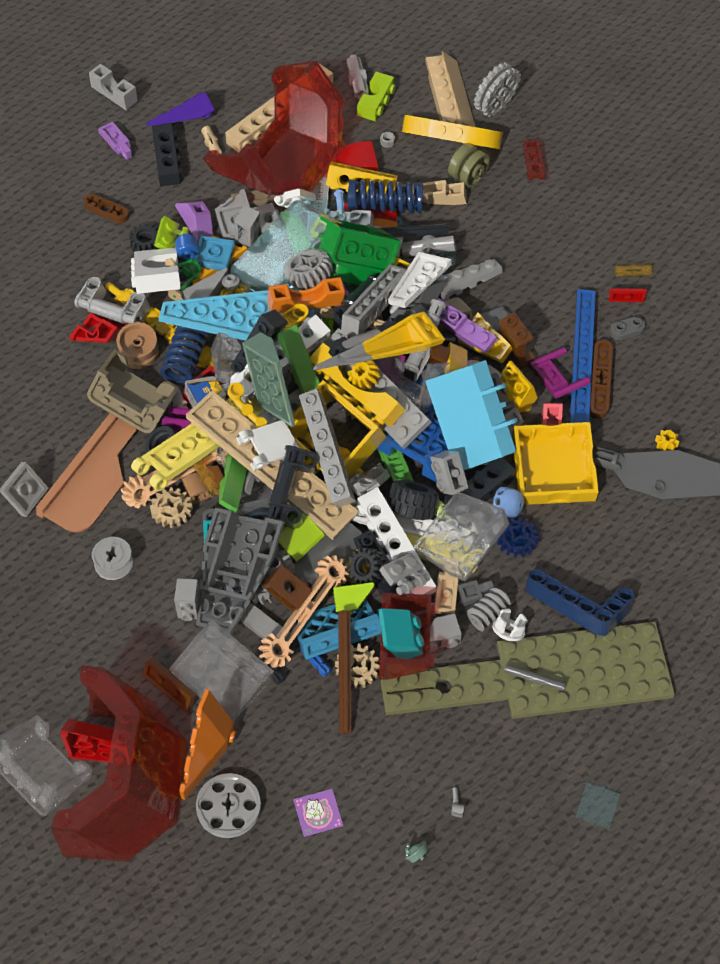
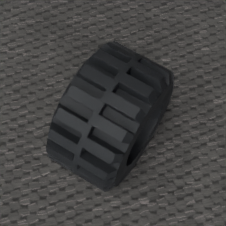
(412, 500)

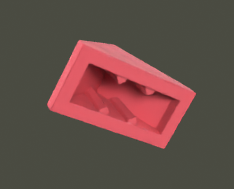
(551, 414)

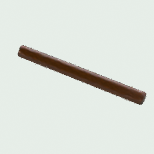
(344, 654)

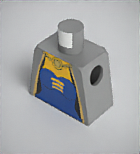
(199, 388)

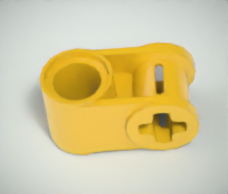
(291, 315)

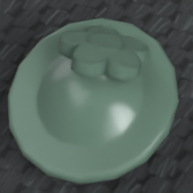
(416, 851)

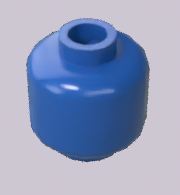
(186, 246)

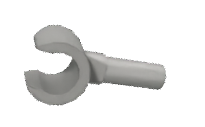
(457, 809)

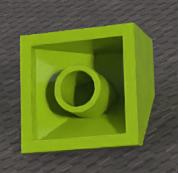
(352, 596)

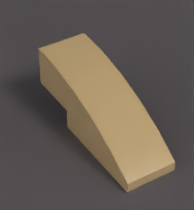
(442, 193)

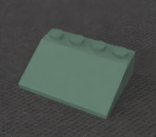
(268, 377)

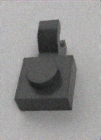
(472, 592)

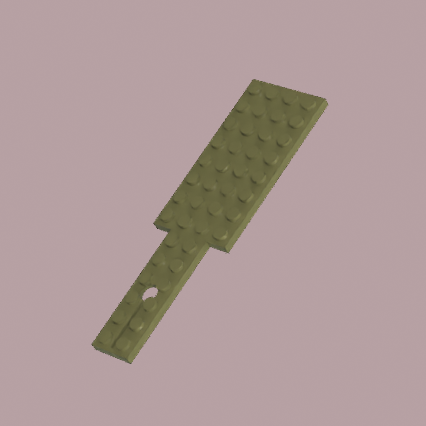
(597, 673)

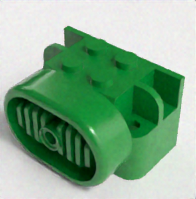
(357, 250)

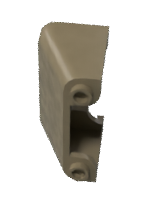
(129, 395)

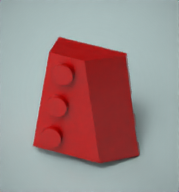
(87, 740)

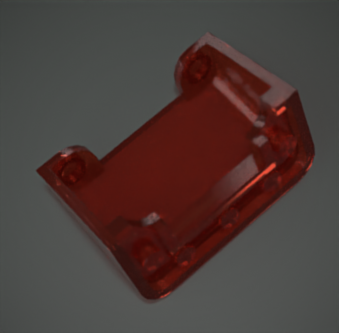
(420, 606)

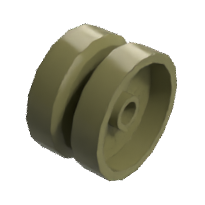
(468, 165)

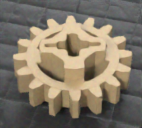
(162, 510)
(361, 657)

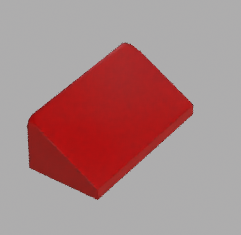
(626, 295)

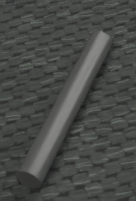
(534, 677)

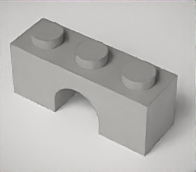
(121, 93)

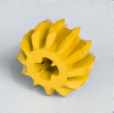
(364, 375)

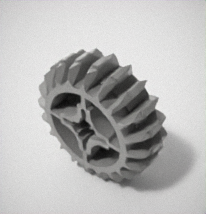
(308, 268)

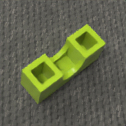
(372, 105)

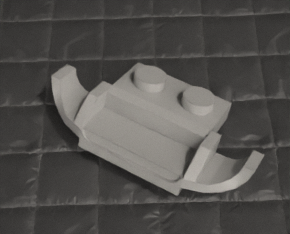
(370, 480)

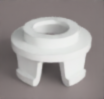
(516, 627)

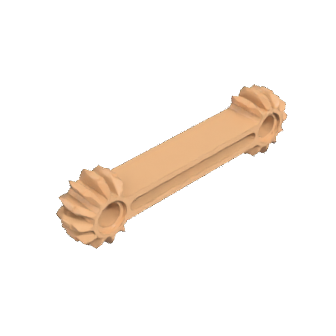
(147, 490)
(304, 612)

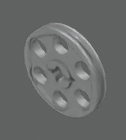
(219, 811)

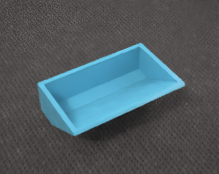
(471, 414)

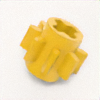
(667, 440)

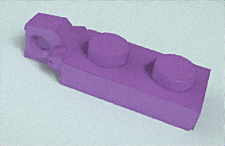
(116, 139)

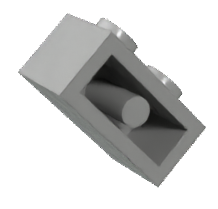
(449, 472)

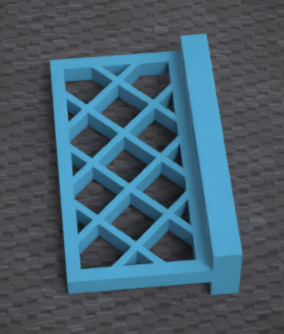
(327, 641)

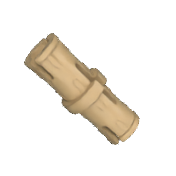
(208, 134)

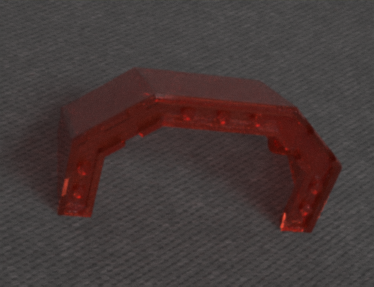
(298, 141)
(140, 781)

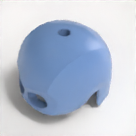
(510, 500)

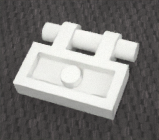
(298, 194)

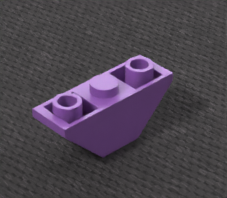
(196, 218)

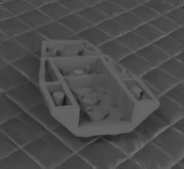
(234, 564)

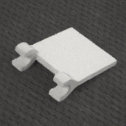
(268, 442)

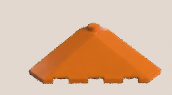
(208, 741)

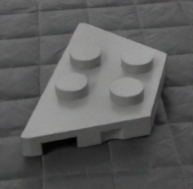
(227, 214)

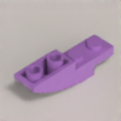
(465, 329)

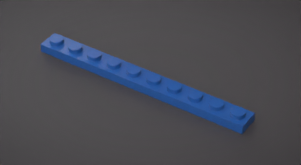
(582, 355)

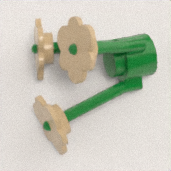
(191, 268)

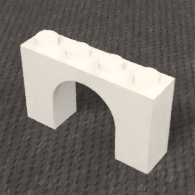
(149, 271)

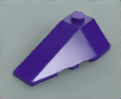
(193, 108)

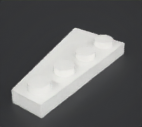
(418, 276)

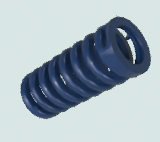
(389, 199)
(175, 349)

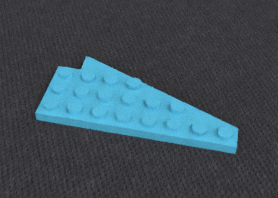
(223, 314)

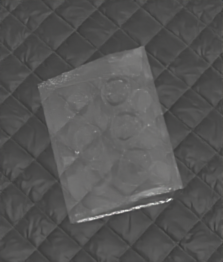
(462, 535)
(224, 667)

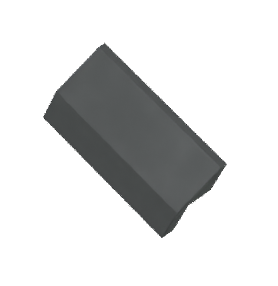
(341, 545)

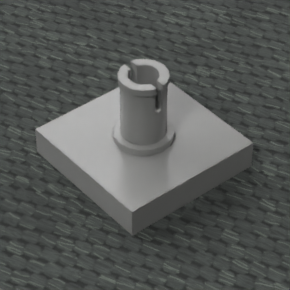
(23, 489)

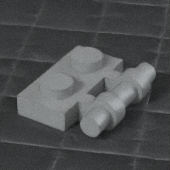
(400, 570)

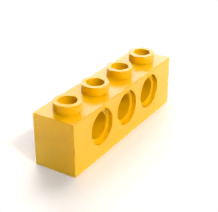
(338, 169)

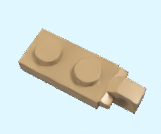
(446, 594)

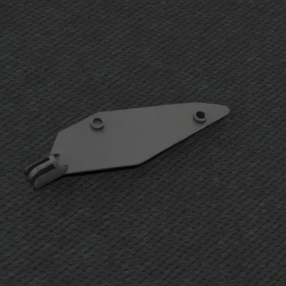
(663, 473)

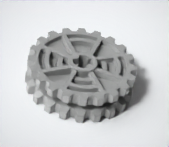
(497, 89)

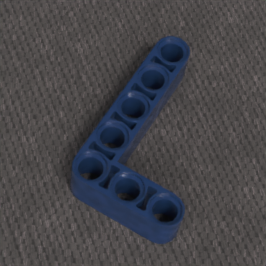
(577, 607)

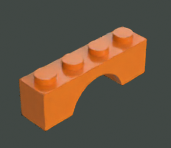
(326, 294)

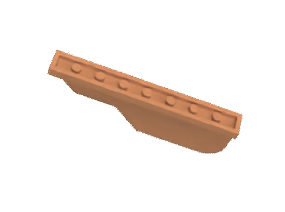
(89, 479)

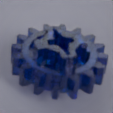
(523, 542)

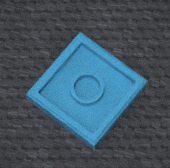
(214, 252)

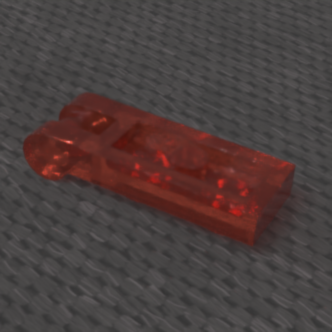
(533, 159)

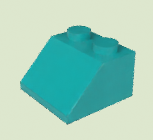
(401, 633)

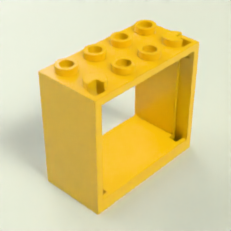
(364, 448)

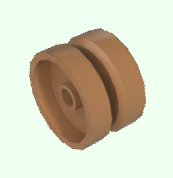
(138, 344)

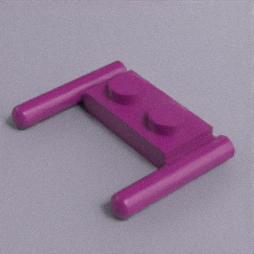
(552, 377)

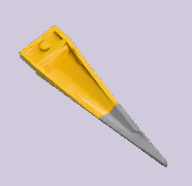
(407, 336)

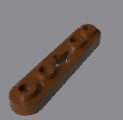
(601, 393)

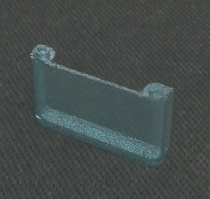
(289, 234)

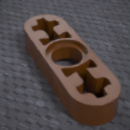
(101, 203)

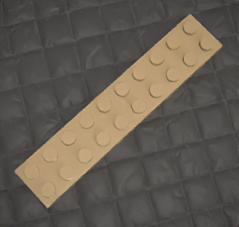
(307, 492)

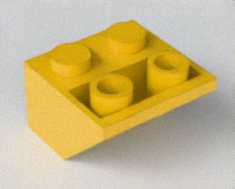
(518, 388)

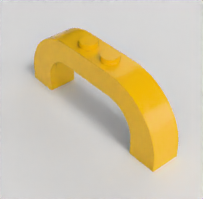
(452, 131)

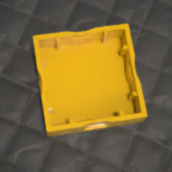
(555, 463)

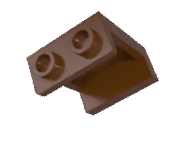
(517, 336)

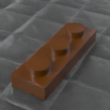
(169, 684)

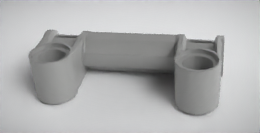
(92, 296)

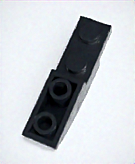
(368, 540)

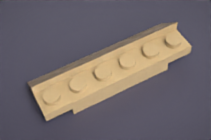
(449, 90)

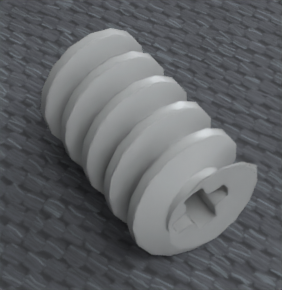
(488, 608)

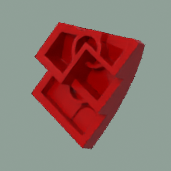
(358, 155)
(97, 329)

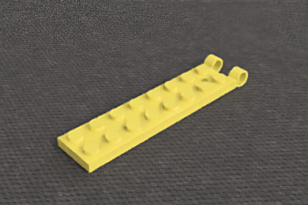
(186, 446)

